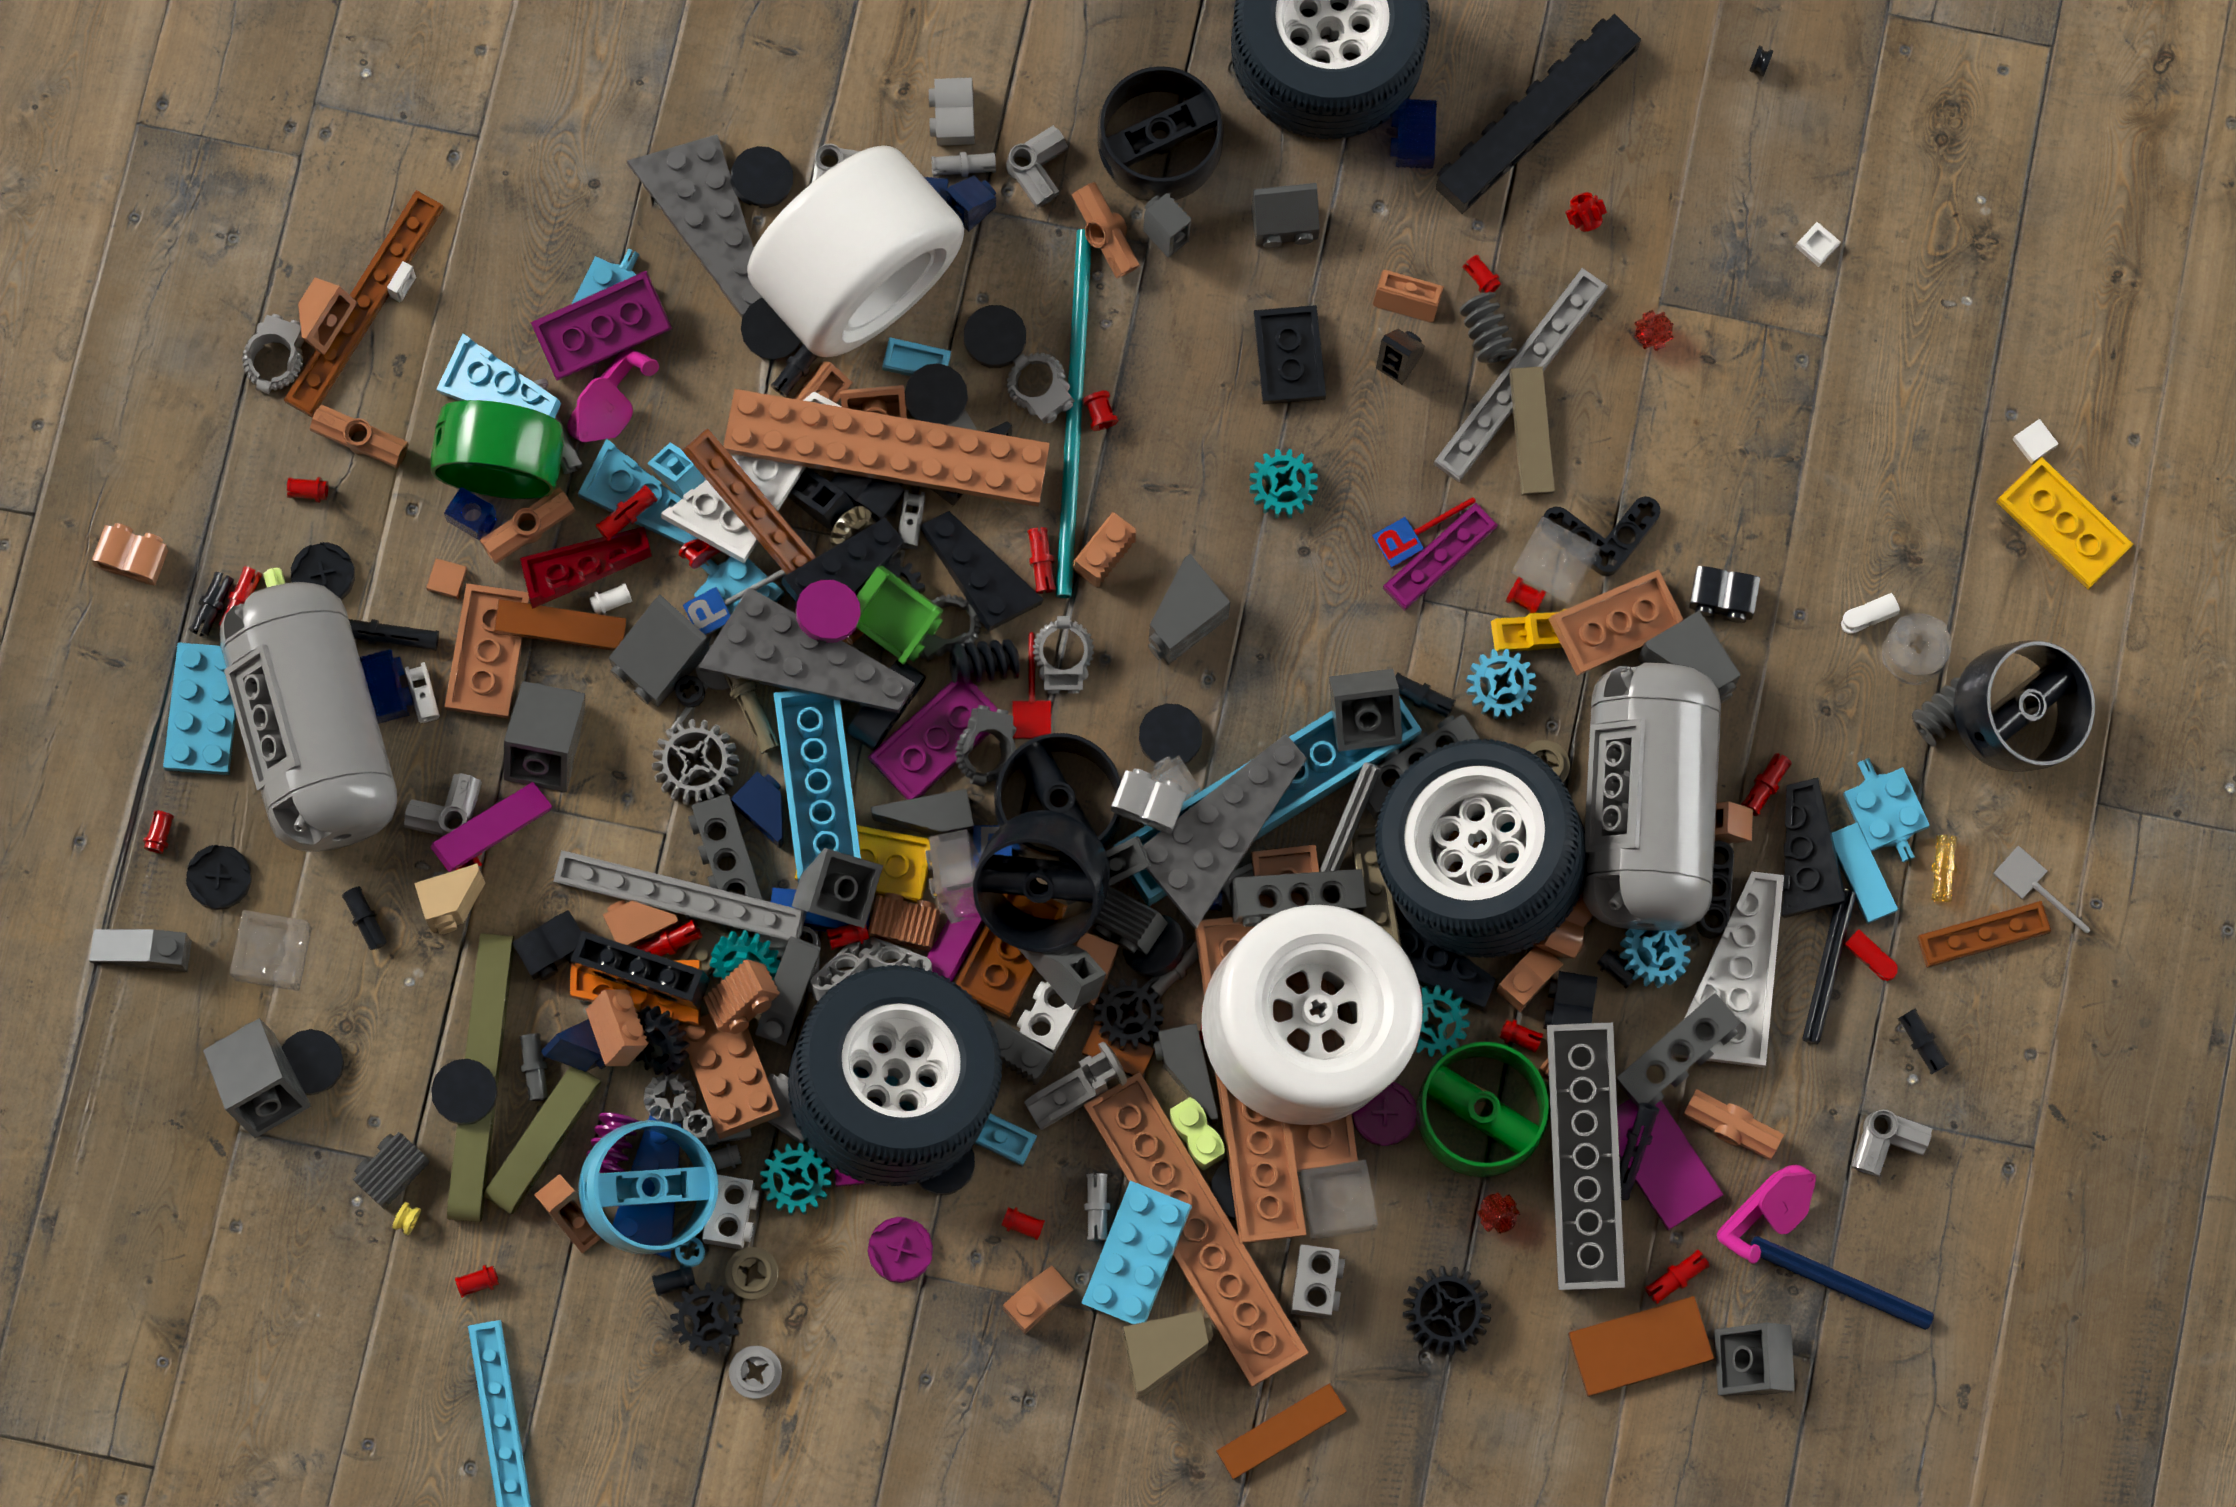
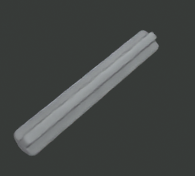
(1350, 817)

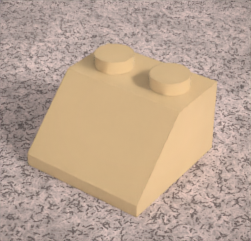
(449, 897)

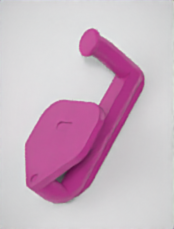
(601, 407)
(1783, 1202)

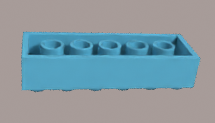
(816, 776)

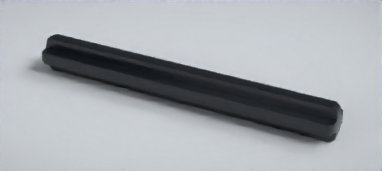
(1828, 969)

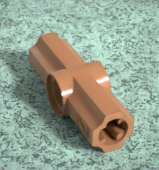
(1105, 230)
(341, 428)
(544, 513)
(1733, 1124)

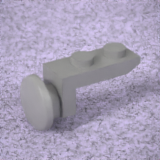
(1076, 1088)

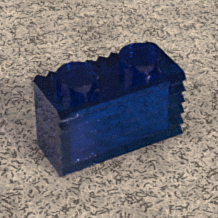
(1415, 134)
(384, 685)

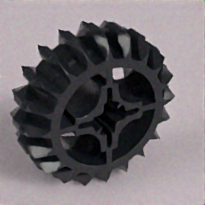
(1440, 1295)

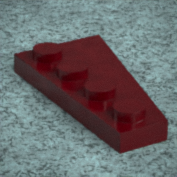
(579, 564)

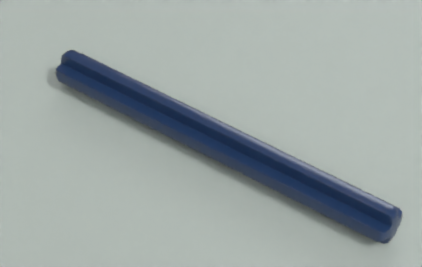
(1844, 1284)

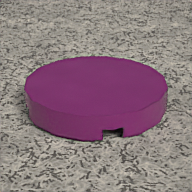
(828, 611)
(1387, 1116)
(900, 1250)

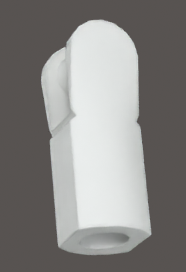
(1870, 614)
(422, 696)

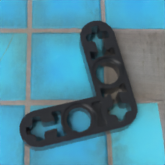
(1611, 543)

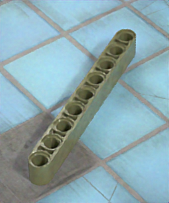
(485, 1046)

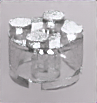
(1929, 636)

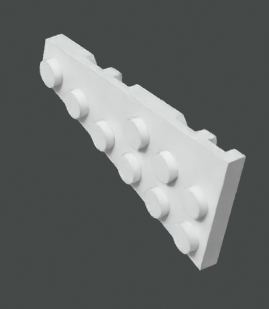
(711, 519)
(1744, 973)

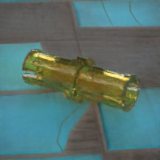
(1944, 868)

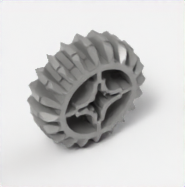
(688, 776)

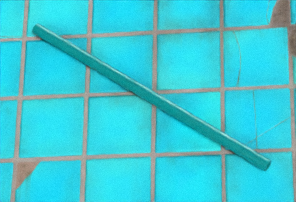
(1073, 417)

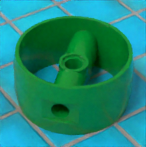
(497, 449)
(1502, 1124)

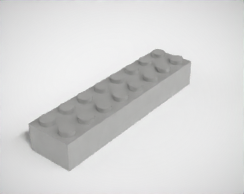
(1585, 1156)

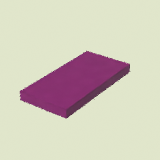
(601, 325)
(926, 743)
(1670, 1169)

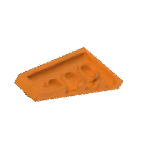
(588, 987)

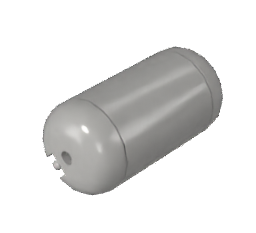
(307, 717)
(1651, 797)

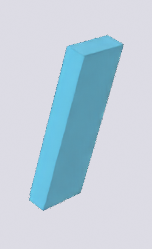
(1863, 873)

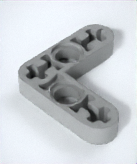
(861, 958)

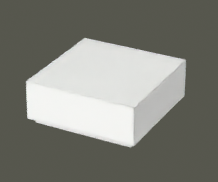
(1817, 244)
(401, 281)
(2035, 441)

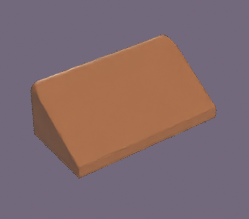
(1408, 296)
(826, 381)

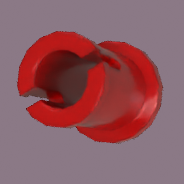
(1482, 275)
(308, 489)
(158, 832)
(849, 933)
(1520, 1035)
(1022, 1223)
(477, 1281)

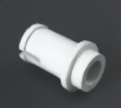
(610, 599)

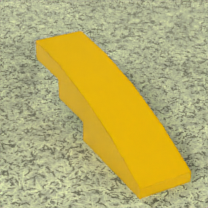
(1524, 633)

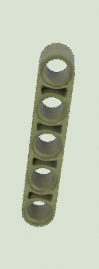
(542, 1139)

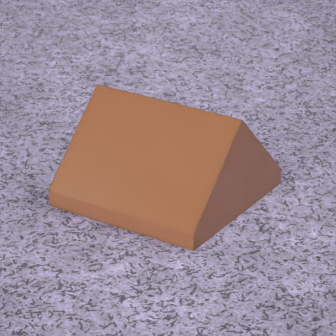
(880, 400)

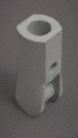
(910, 523)

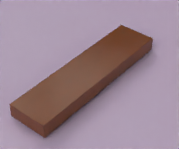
(559, 625)
(1984, 934)
(1281, 1431)

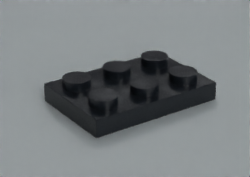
(1289, 354)

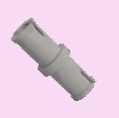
(963, 164)
(1097, 1206)

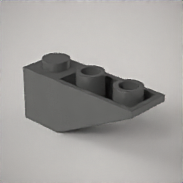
(1069, 973)

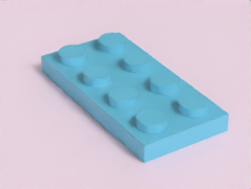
(200, 712)
(1136, 1254)

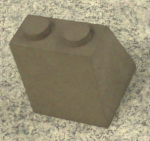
(1164, 1347)

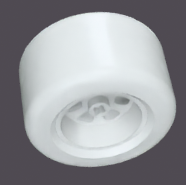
(855, 251)
(1252, 1048)

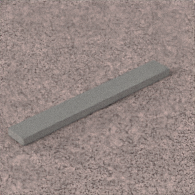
(1536, 352)
(679, 896)

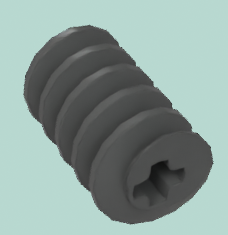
(1486, 330)
(1936, 714)

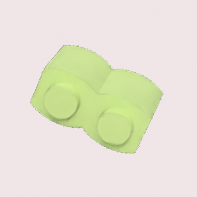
(1202, 1140)

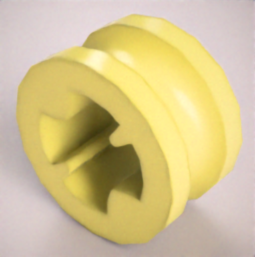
(406, 1218)

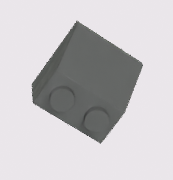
(1285, 215)
(1366, 709)
(838, 887)
(1754, 1359)

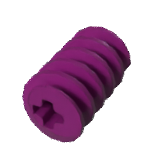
(611, 1122)

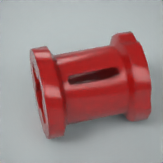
(1100, 410)
(1526, 596)

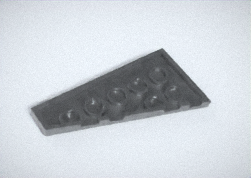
(699, 201)
(769, 647)
(1220, 829)

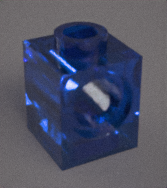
(464, 502)

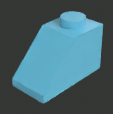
(676, 470)

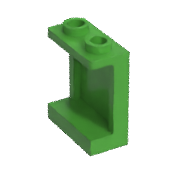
(896, 615)

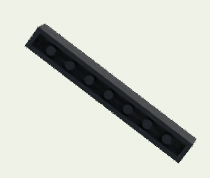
(1537, 113)

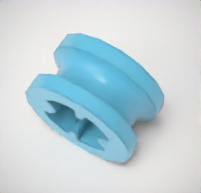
(693, 1261)

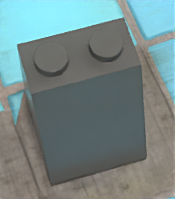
(1187, 612)
(1694, 646)
(658, 652)
(543, 736)
(255, 1078)

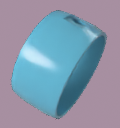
(671, 1185)

